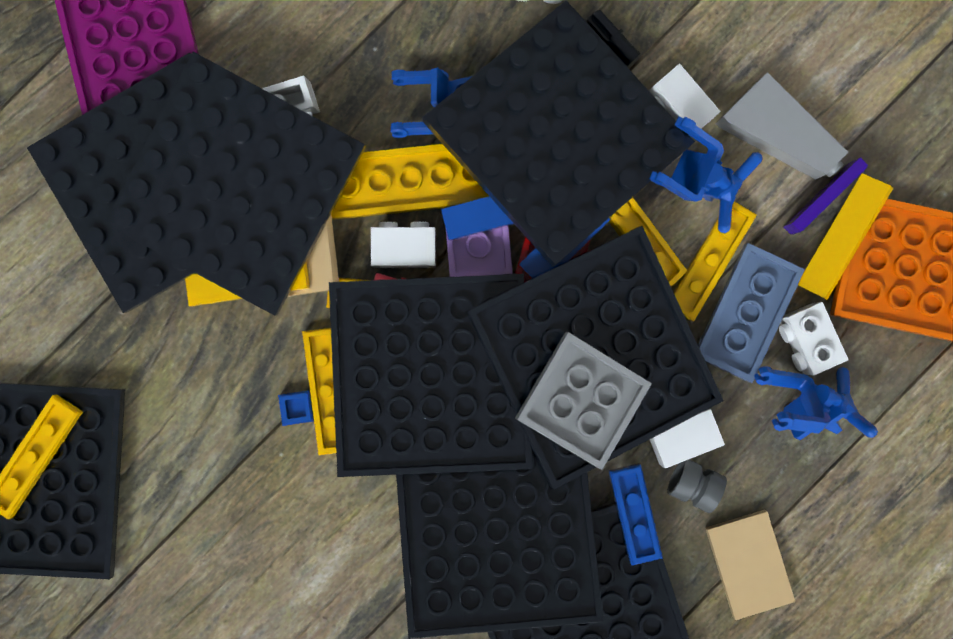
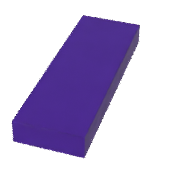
(825, 196)

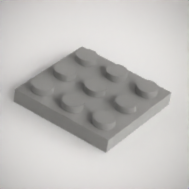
(583, 400)

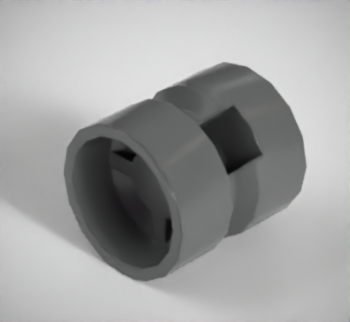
(701, 487)

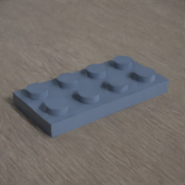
(749, 312)

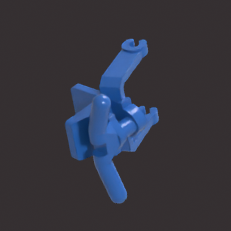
(440, 89)
(703, 176)
(817, 406)

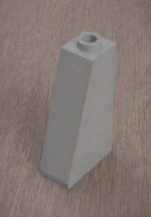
(784, 129)

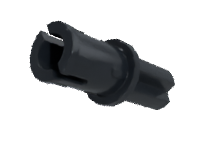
(613, 37)

